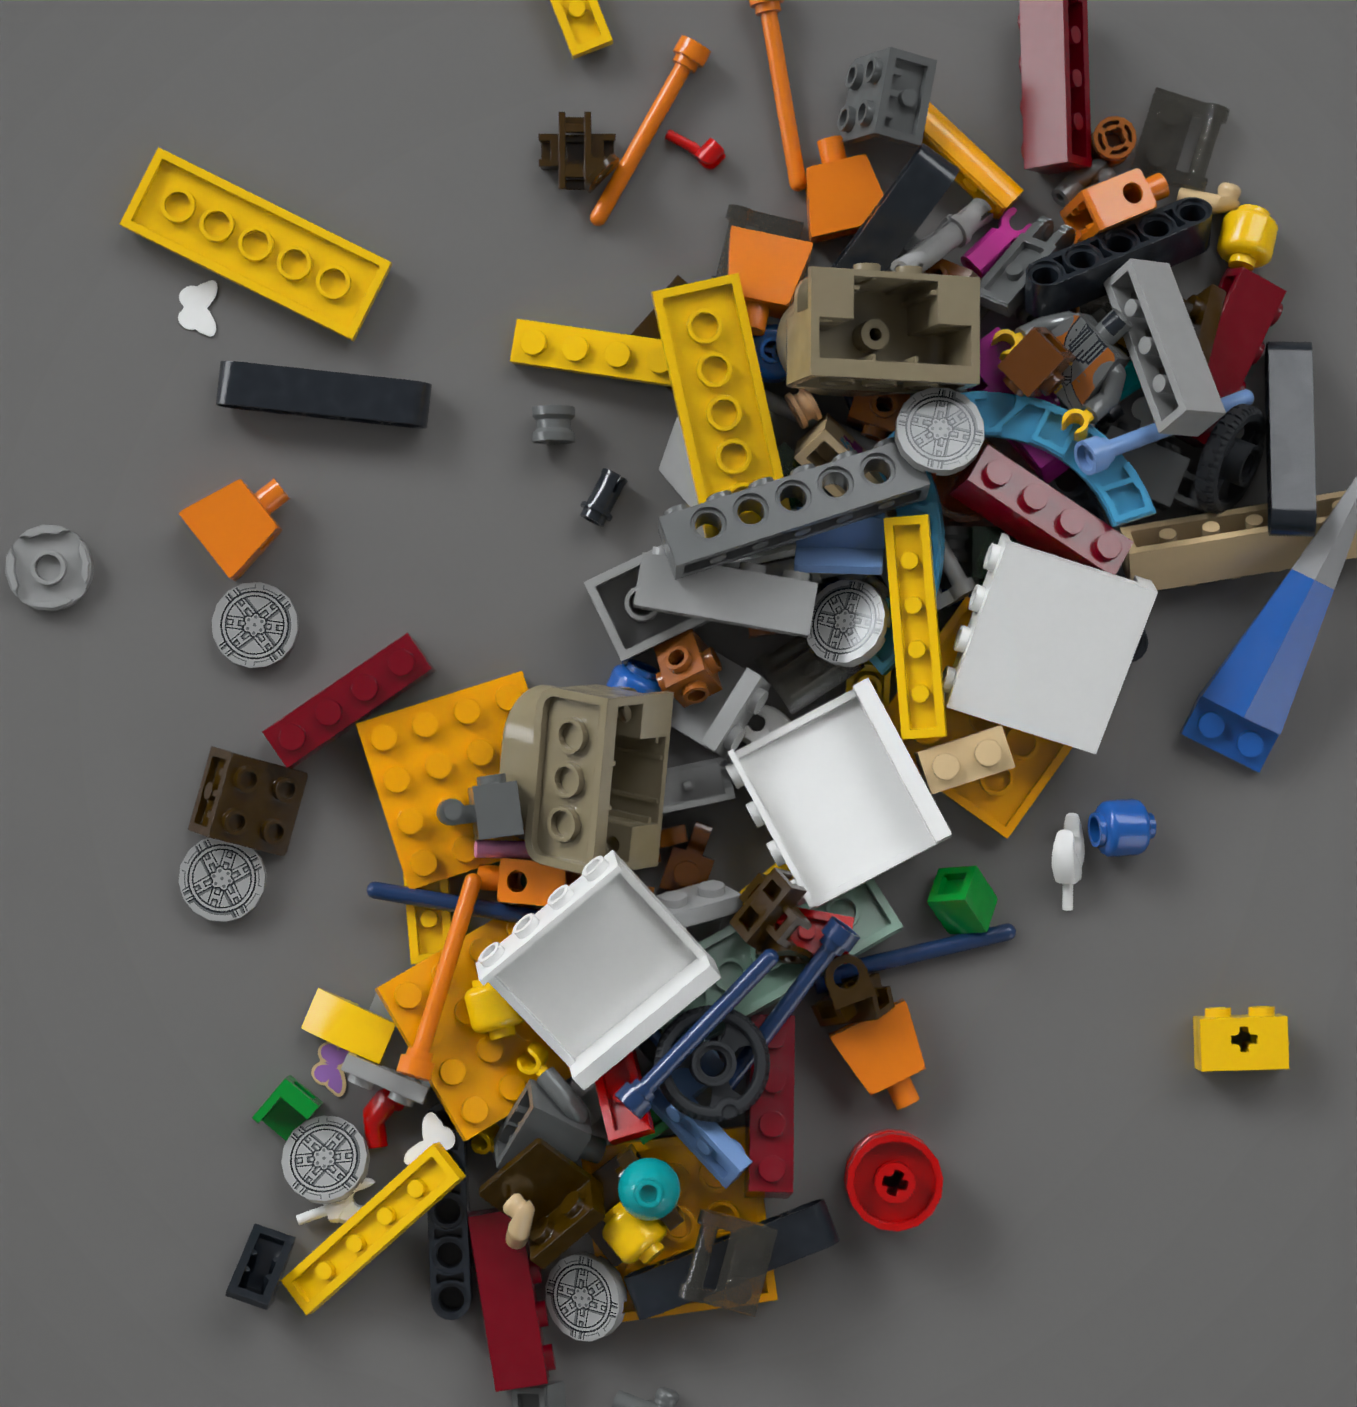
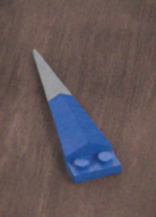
(1256, 684)

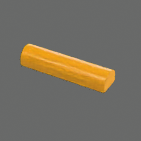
(977, 172)

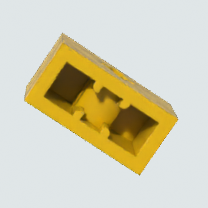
(1265, 1050)

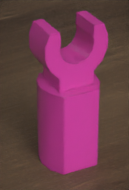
(992, 245)

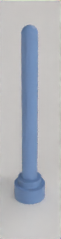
(1097, 453)

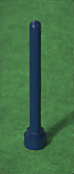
(445, 902)
(836, 939)
(921, 952)
(640, 1093)

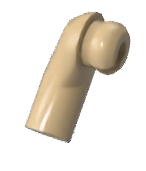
(1223, 202)
(521, 1222)

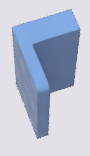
(844, 550)

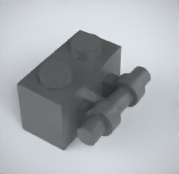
(492, 808)

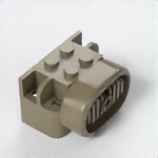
(881, 331)
(589, 772)

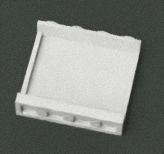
(1047, 644)
(838, 795)
(598, 968)

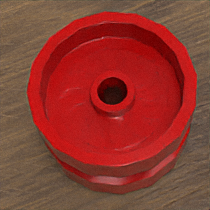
(898, 1205)

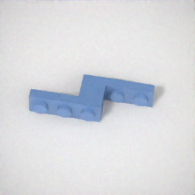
(706, 1140)

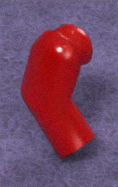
(374, 1118)

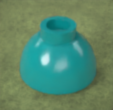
(649, 1189)

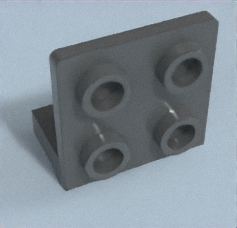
(887, 97)

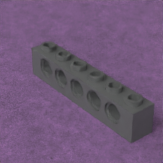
(862, 499)

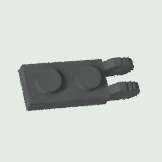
(1004, 283)

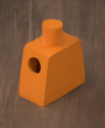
(839, 192)
(1114, 203)
(768, 272)
(236, 523)
(506, 880)
(883, 1053)

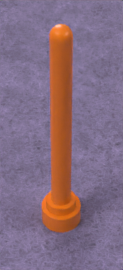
(687, 58)
(782, 92)
(418, 1059)

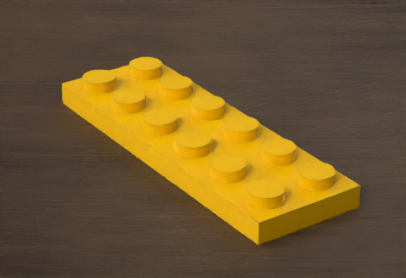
(256, 244)
(717, 388)

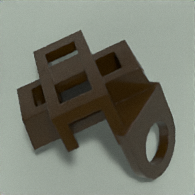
(578, 156)
(762, 912)
(854, 1000)

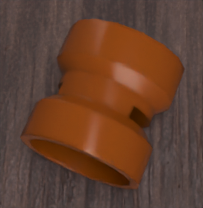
(1109, 146)

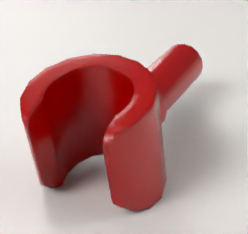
(708, 155)

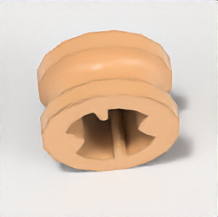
(803, 407)

